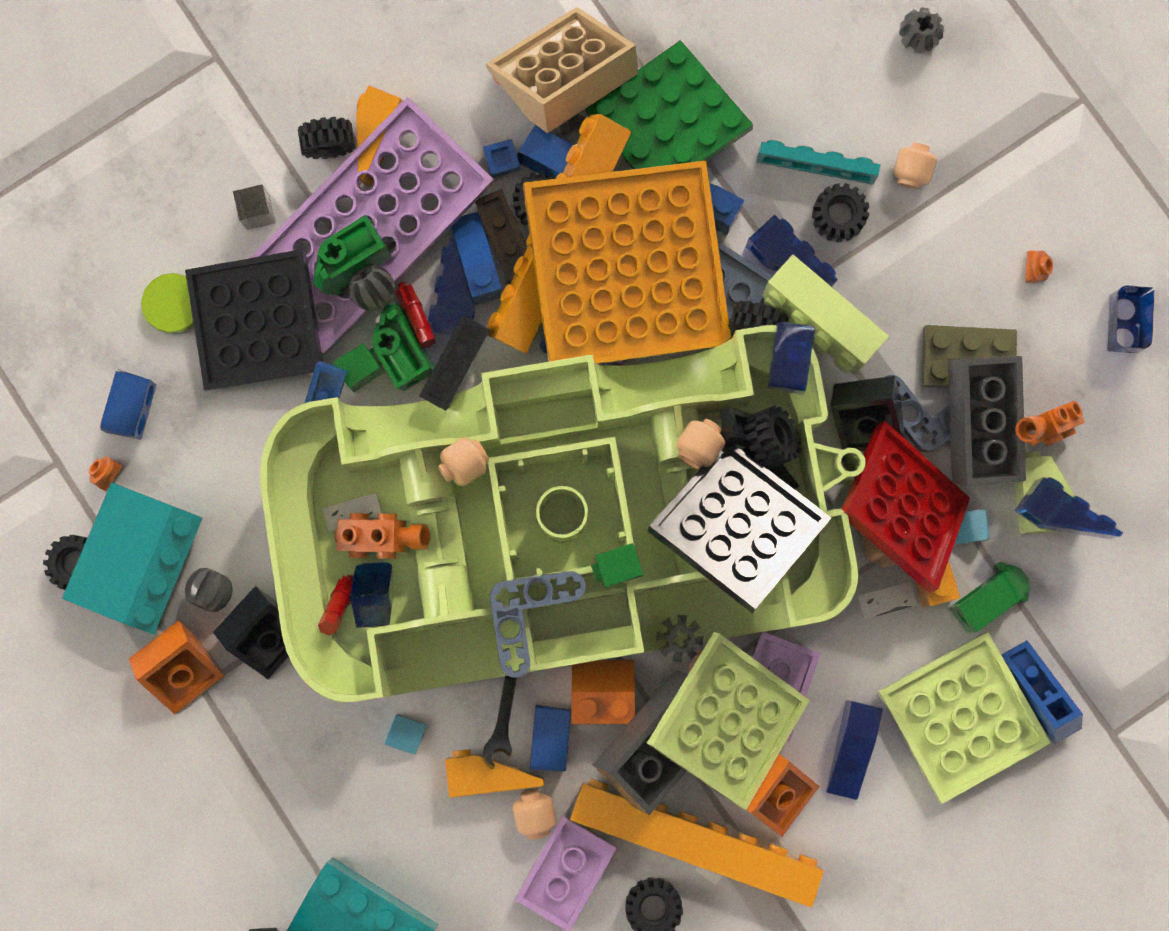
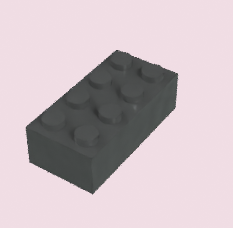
(984, 412)
(634, 766)

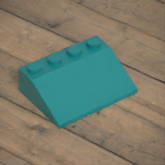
(132, 558)
(350, 902)

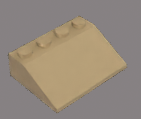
(564, 68)

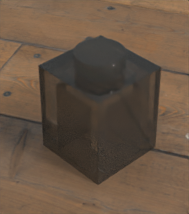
(254, 207)

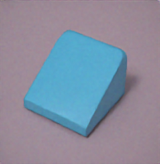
(973, 527)
(405, 734)

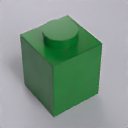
(361, 366)
(617, 566)

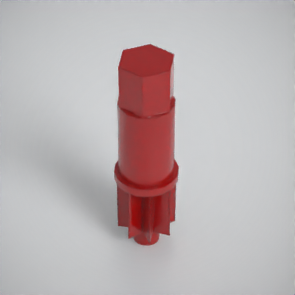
(415, 315)
(336, 606)

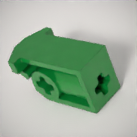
(357, 246)
(406, 361)
(992, 598)

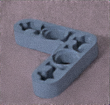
(933, 424)
(514, 612)

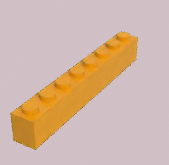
(520, 309)
(700, 844)

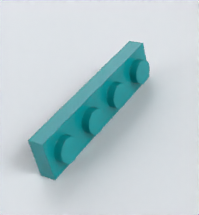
(829, 164)

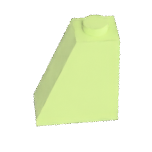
(1035, 469)

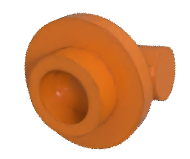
(1038, 266)
(103, 472)

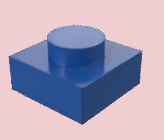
(501, 158)

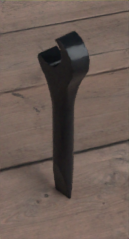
(500, 738)

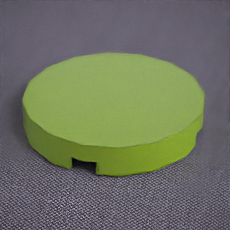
(167, 304)

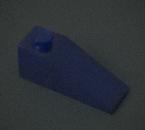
(853, 749)

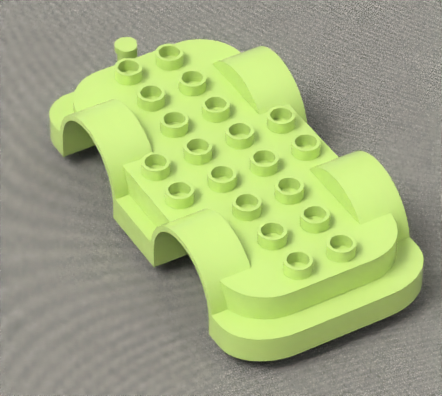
(571, 472)

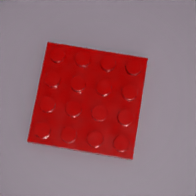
(906, 507)

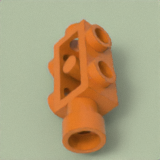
(1050, 425)
(381, 536)

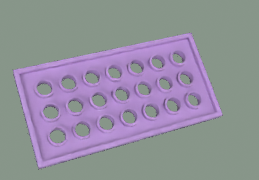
(387, 183)

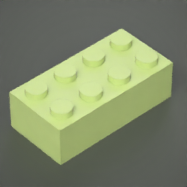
(838, 324)

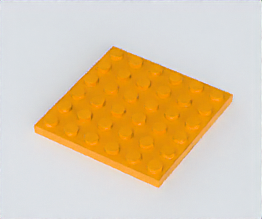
(627, 263)

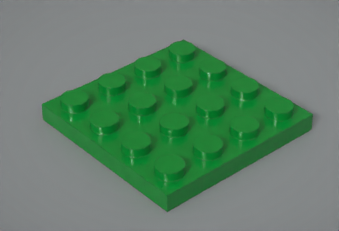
(673, 112)

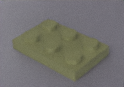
(960, 342)

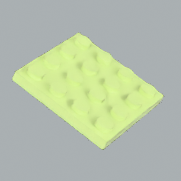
(964, 717)
(728, 721)

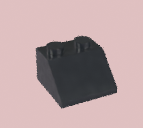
(862, 406)
(254, 633)

